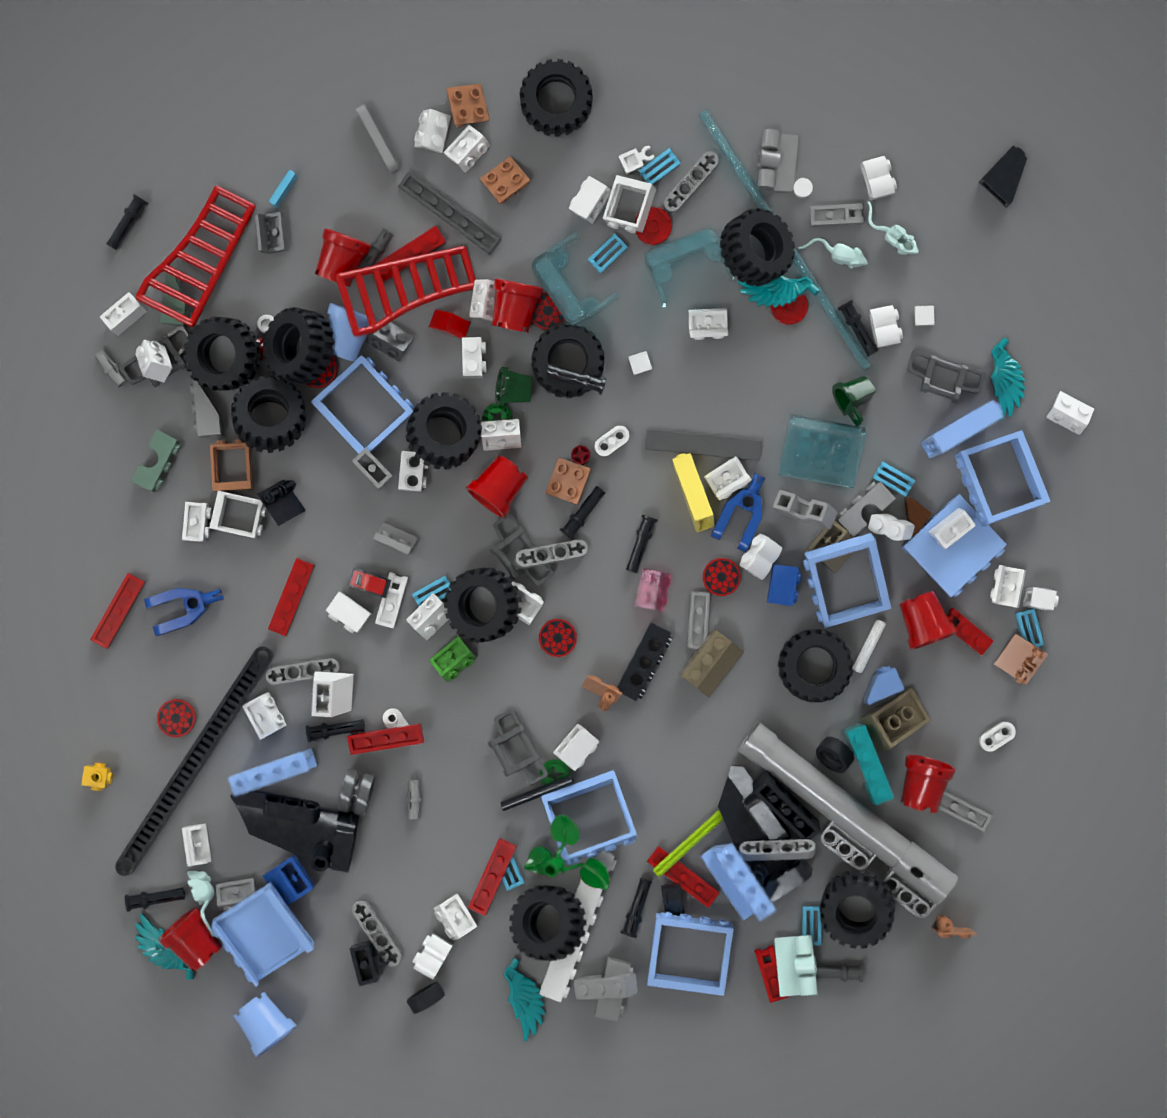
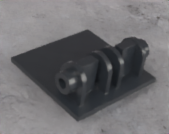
(281, 501)

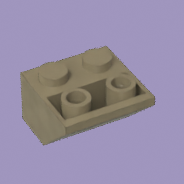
(829, 537)

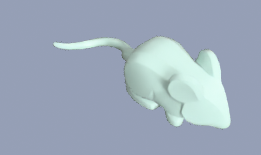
(896, 236)
(842, 254)
(202, 891)

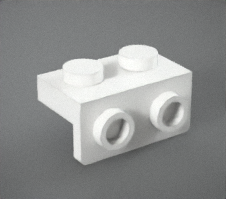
(432, 130)
(708, 323)
(1070, 413)
(727, 478)
(196, 522)
(1008, 586)
(530, 604)
(428, 616)

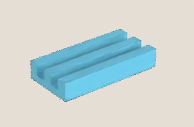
(672, 157)
(283, 188)
(613, 258)
(908, 486)
(444, 578)
(1036, 625)
(514, 883)
(819, 924)

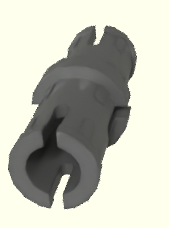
(377, 247)

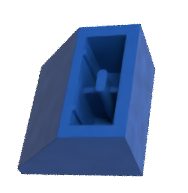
(783, 585)
(290, 879)

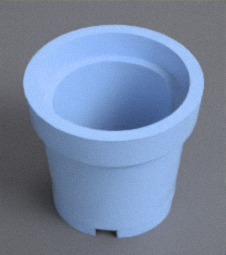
(345, 344)
(263, 1024)

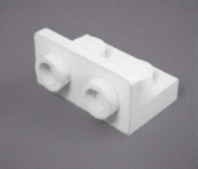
(467, 148)
(483, 299)
(501, 434)
(264, 715)
(455, 917)

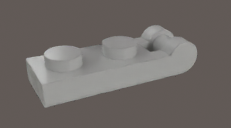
(836, 215)

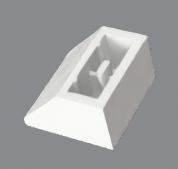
(332, 694)

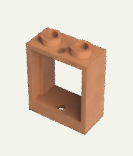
(230, 486)

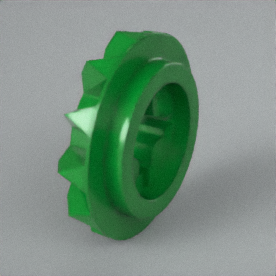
(495, 409)
(559, 766)

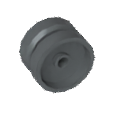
(355, 792)

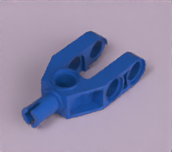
(755, 509)
(192, 614)

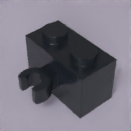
(366, 963)

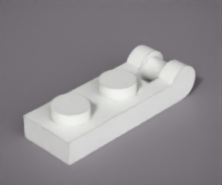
(391, 604)

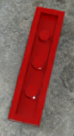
(421, 245)
(291, 597)
(117, 611)
(385, 739)
(492, 877)
(688, 879)

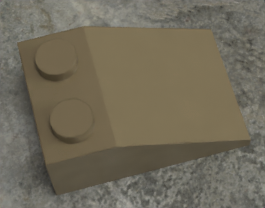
(895, 720)

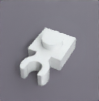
(633, 160)

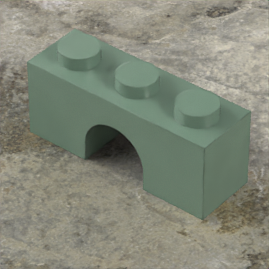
(152, 476)

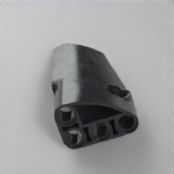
(753, 820)
(301, 827)

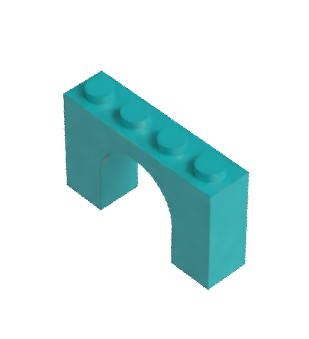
(863, 749)

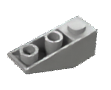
(208, 418)

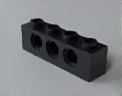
(652, 633)
(786, 806)

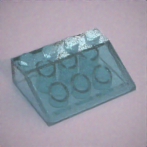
(822, 451)

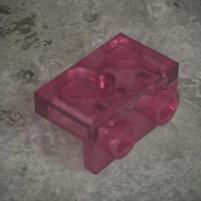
(652, 589)

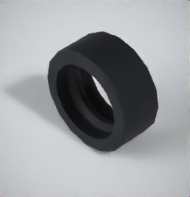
(835, 754)
(425, 997)

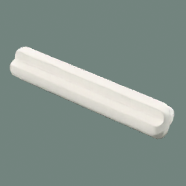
(869, 646)

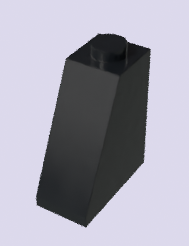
(1005, 176)

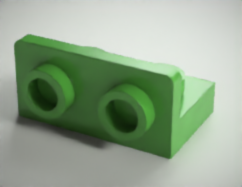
(453, 659)

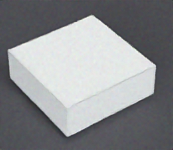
(923, 315)
(640, 363)

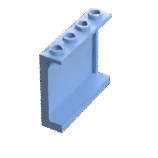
(963, 559)
(272, 772)
(737, 882)
(261, 933)

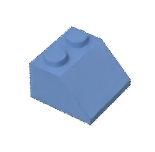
(882, 684)

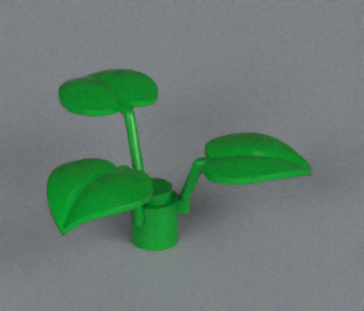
(566, 831)

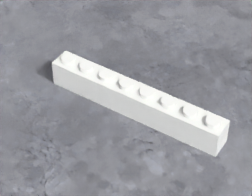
(560, 971)

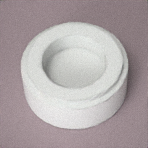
(802, 188)
(263, 322)

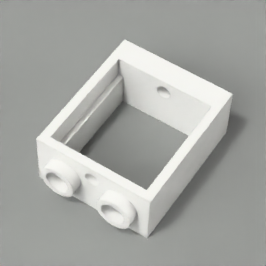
(633, 185)
(219, 509)

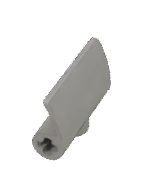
(777, 161)

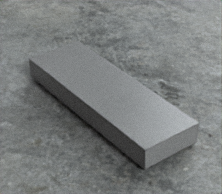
(698, 619)
(965, 812)

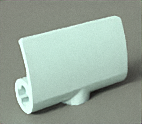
(796, 965)

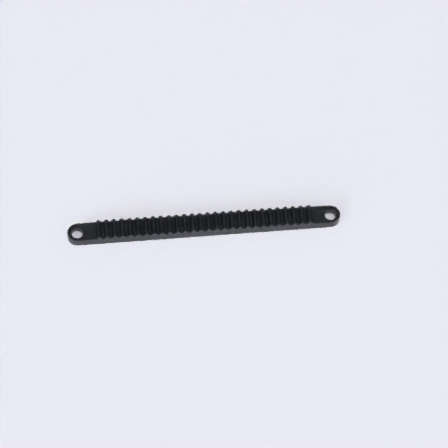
(194, 761)

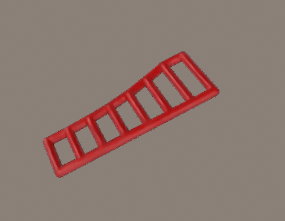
(178, 252)
(405, 306)

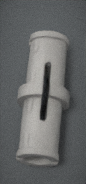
(110, 368)
(413, 799)

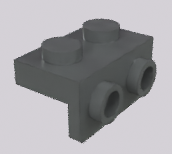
(271, 232)
(391, 341)

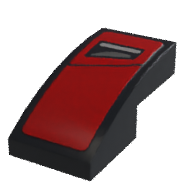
(369, 583)

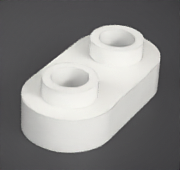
(611, 440)
(400, 720)
(997, 737)

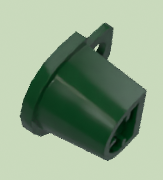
(512, 387)
(852, 395)

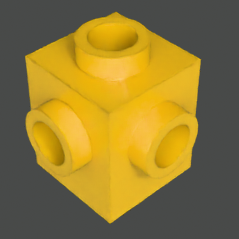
(91, 774)

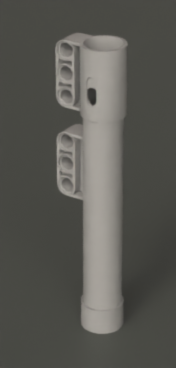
(854, 825)

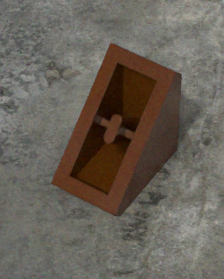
(916, 514)

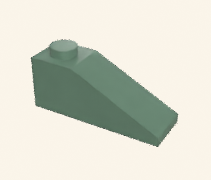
(173, 303)

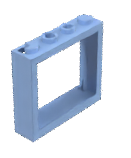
(381, 378)
(962, 429)
(1028, 468)
(838, 549)
(581, 788)
(685, 983)

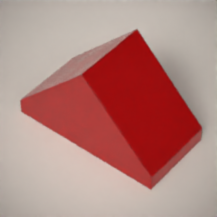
(449, 324)

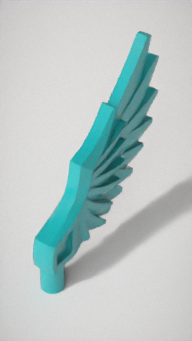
(779, 291)
(1006, 378)
(156, 951)
(524, 999)

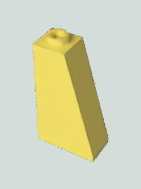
(693, 492)

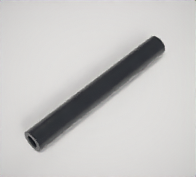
(536, 793)

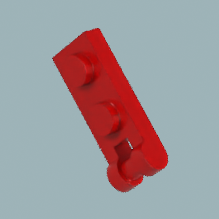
(969, 633)
(769, 973)

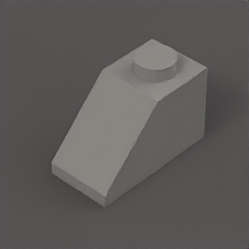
(372, 468)

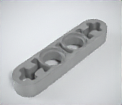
(377, 139)
(692, 183)
(550, 552)
(302, 668)
(777, 853)
(379, 931)

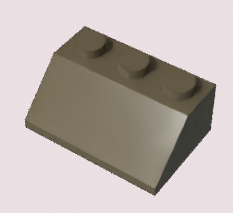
(711, 662)

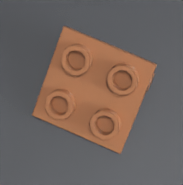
(467, 104)
(505, 180)
(568, 481)
(1020, 659)
(609, 694)
(945, 928)

